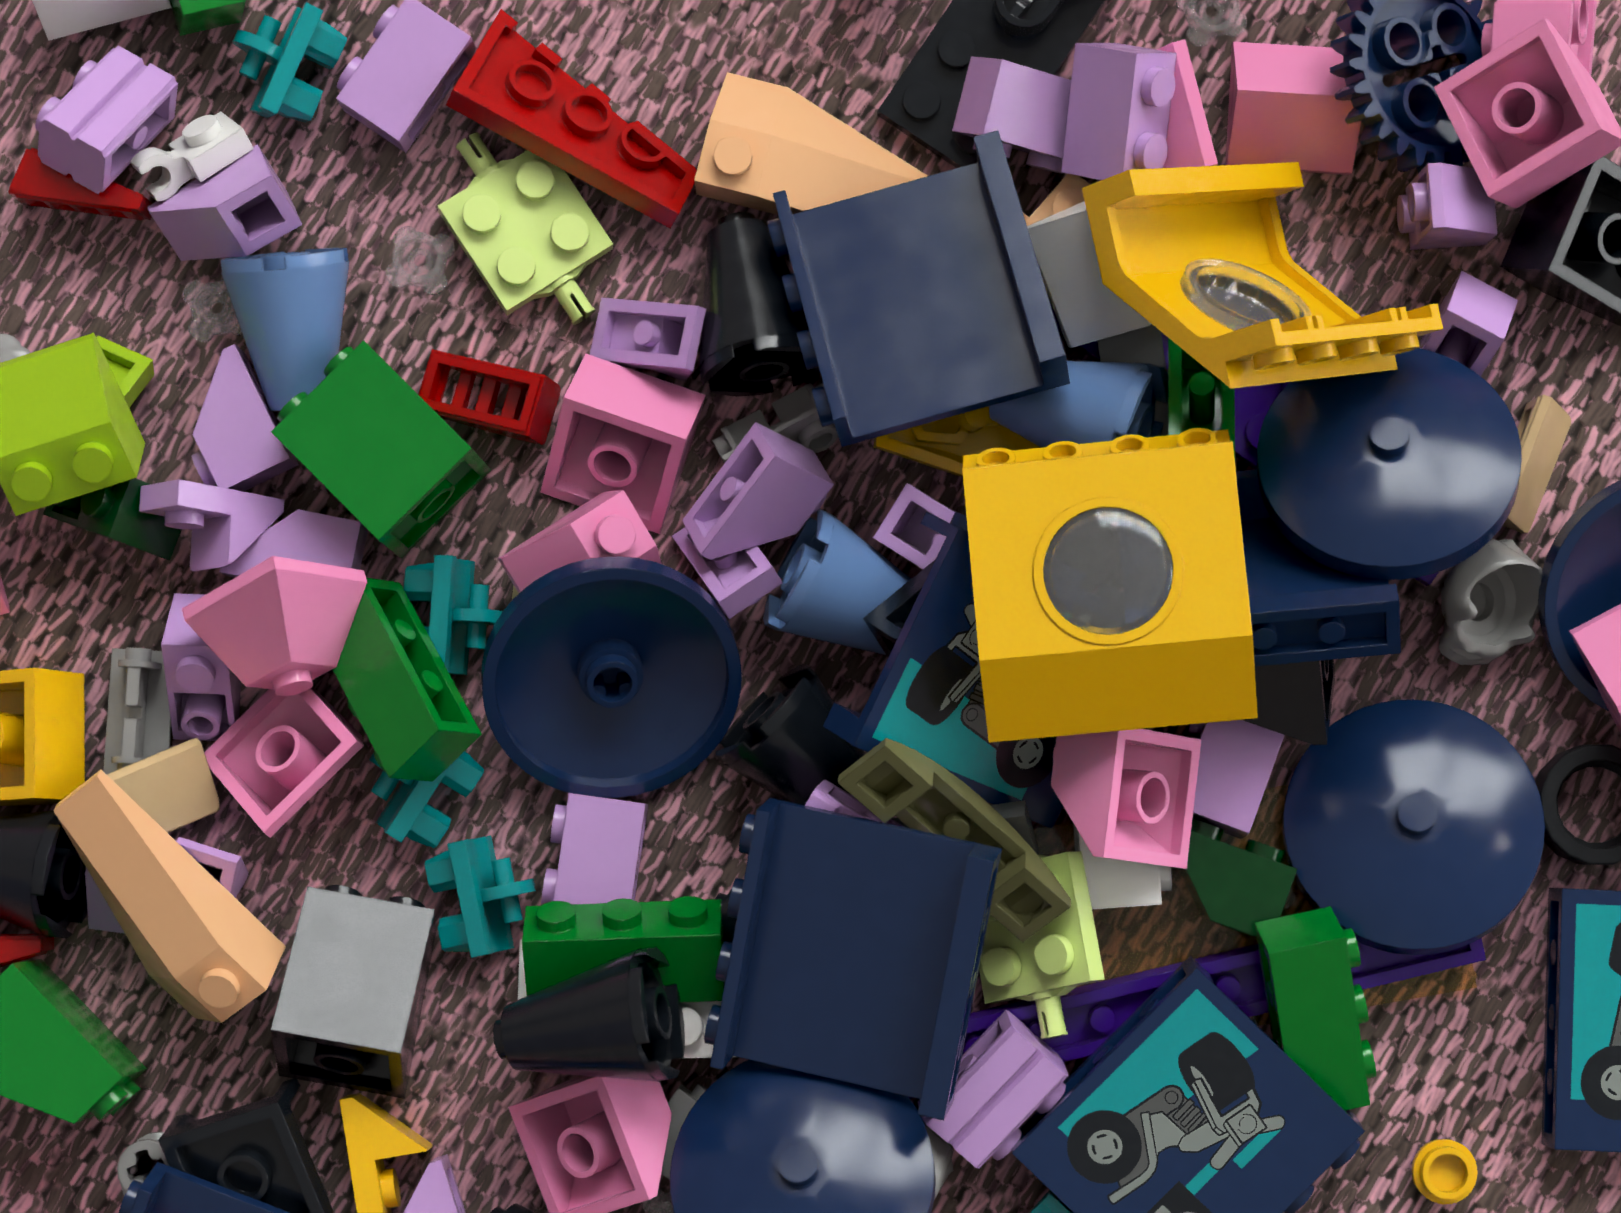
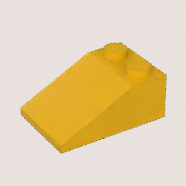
(41, 735)

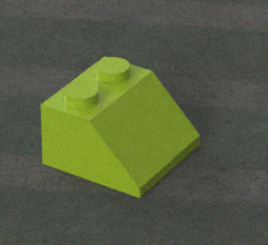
(63, 426)

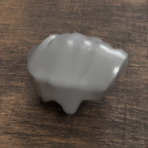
(1489, 604)

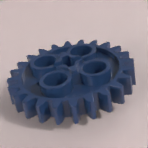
(1396, 37)

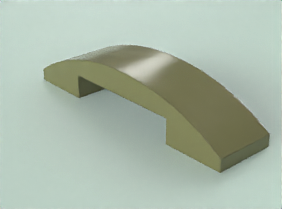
(931, 799)

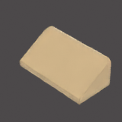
(1541, 437)
(171, 785)

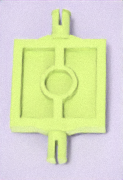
(525, 229)
(1051, 959)

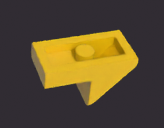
(371, 1138)

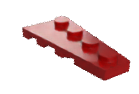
(547, 112)

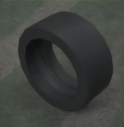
(1549, 784)

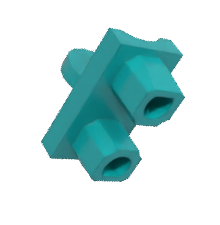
(303, 37)
(457, 607)
(408, 809)
(485, 896)

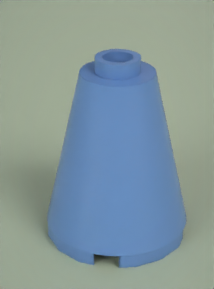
(289, 315)
(1095, 407)
(831, 585)

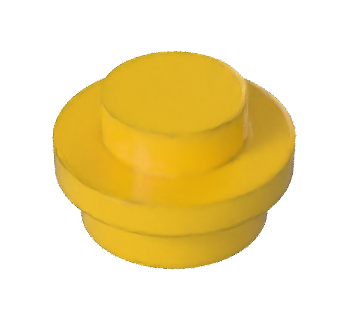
(1444, 1171)

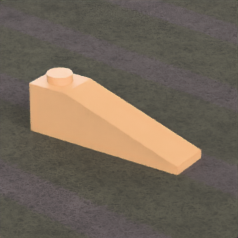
(777, 140)
(169, 906)

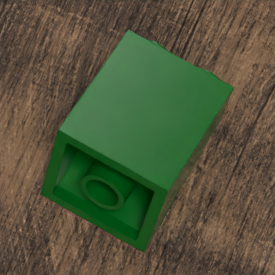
(379, 448)
(58, 1050)

